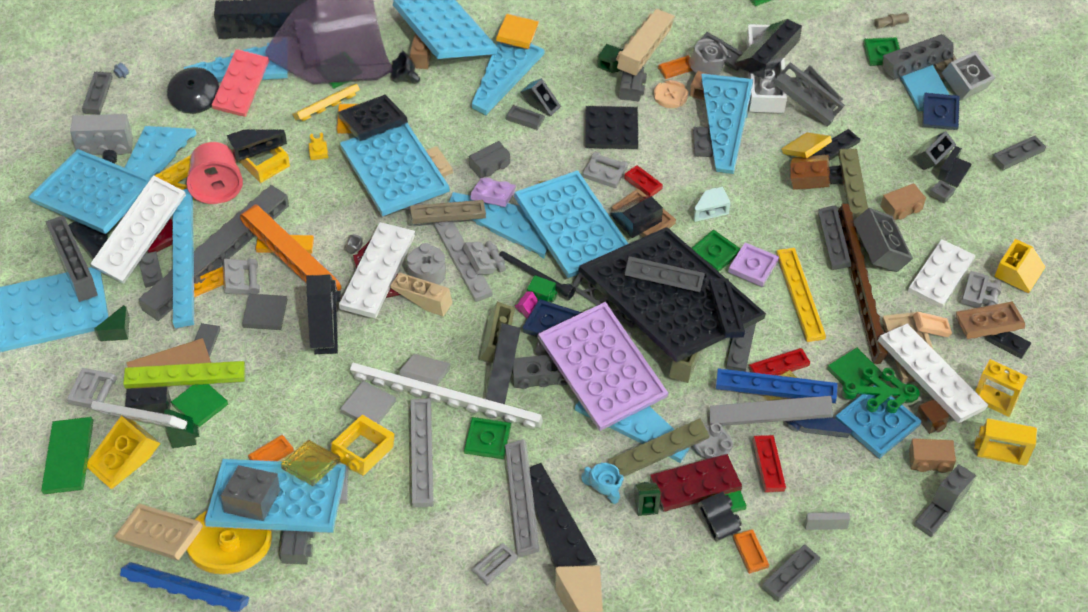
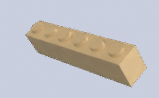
(645, 42)

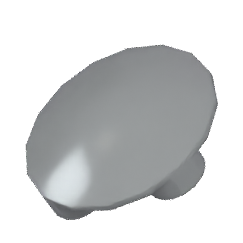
(717, 444)

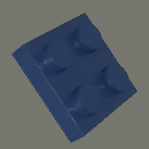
(940, 111)

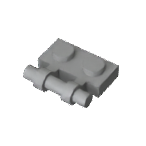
(480, 257)
(975, 290)

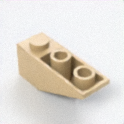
(423, 293)

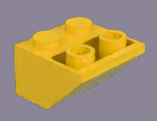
(1020, 266)

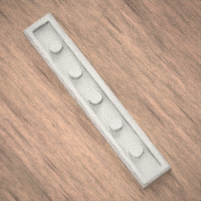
(140, 415)

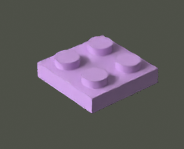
(493, 191)
(753, 264)

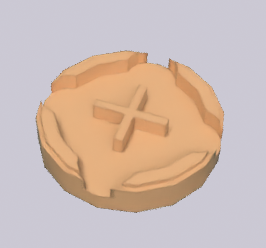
(670, 94)

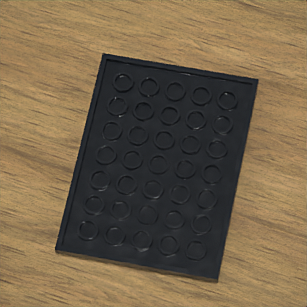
(669, 315)

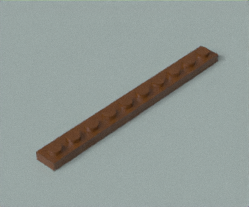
(862, 287)

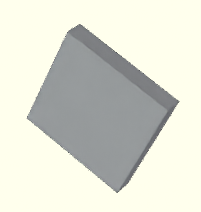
(425, 369)
(368, 401)

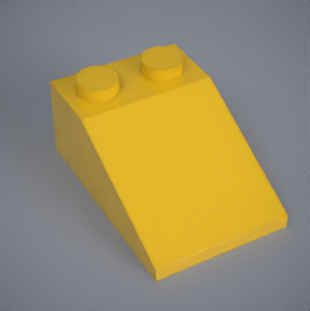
(122, 452)

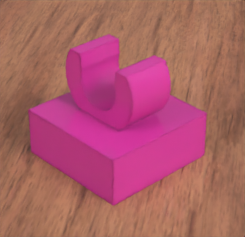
(527, 304)

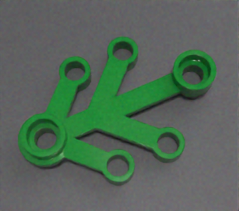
(906, 392)

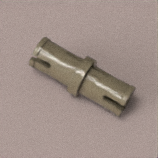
(891, 20)

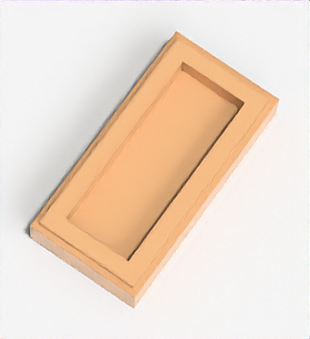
(932, 324)

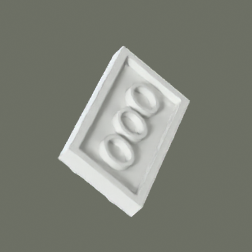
(941, 273)

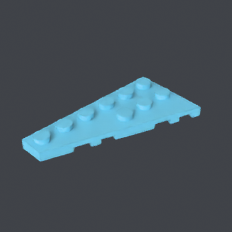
(220, 66)
(504, 73)
(727, 109)
(157, 148)
(508, 223)
(642, 427)

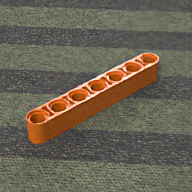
(283, 244)

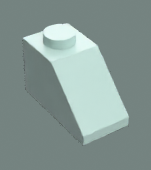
(712, 204)

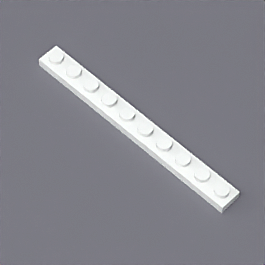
(453, 398)

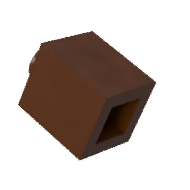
(932, 416)

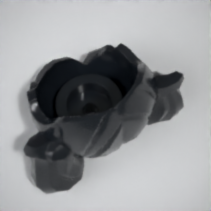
(404, 69)

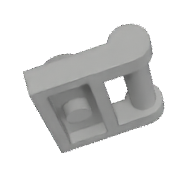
(603, 174)
(234, 276)
(86, 386)

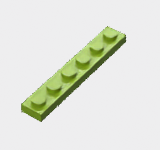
(184, 374)

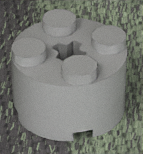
(708, 57)
(427, 263)

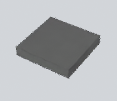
(265, 311)

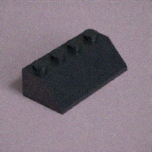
(770, 48)

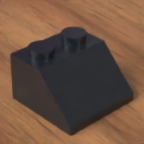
(638, 215)

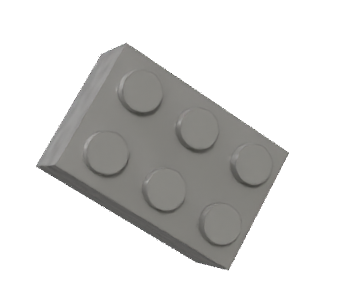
(102, 133)

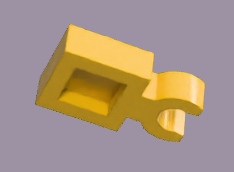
(318, 148)

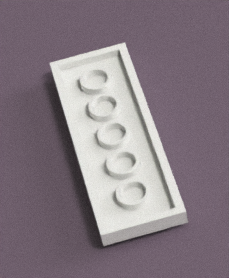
(138, 229)
(377, 270)
(932, 373)

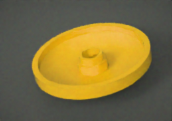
(228, 549)

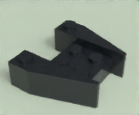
(323, 313)

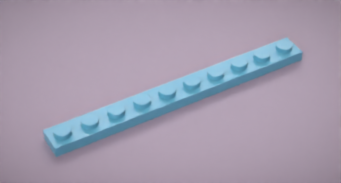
(183, 263)

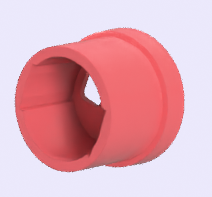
(219, 186)

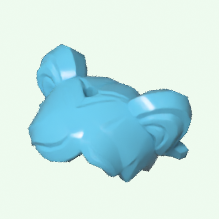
(600, 475)

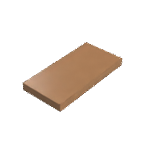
(188, 353)

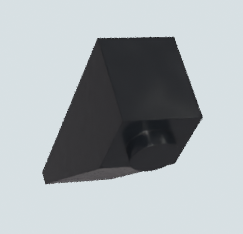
(255, 141)

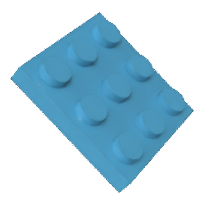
(879, 429)

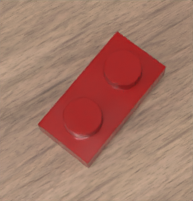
(643, 181)

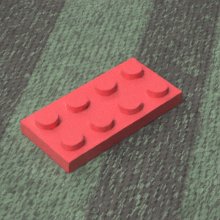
(240, 83)

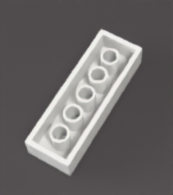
(764, 94)

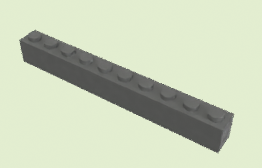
(211, 254)

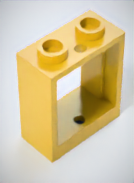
(269, 167)
(995, 398)
(371, 431)
(1009, 433)

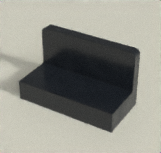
(954, 168)

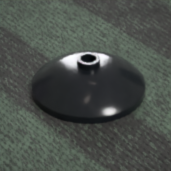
(196, 97)

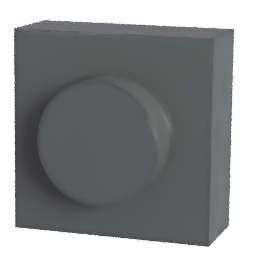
(942, 191)

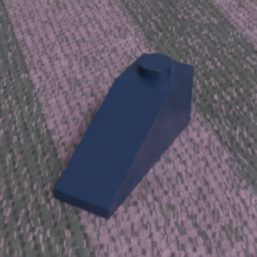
(820, 426)

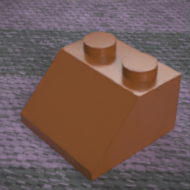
(810, 172)

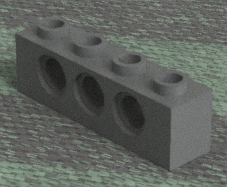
(918, 56)
(541, 367)

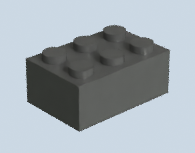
(882, 240)

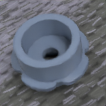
(120, 70)

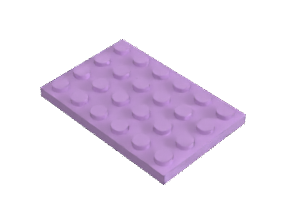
(602, 366)

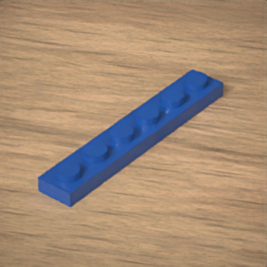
(774, 385)
(180, 585)

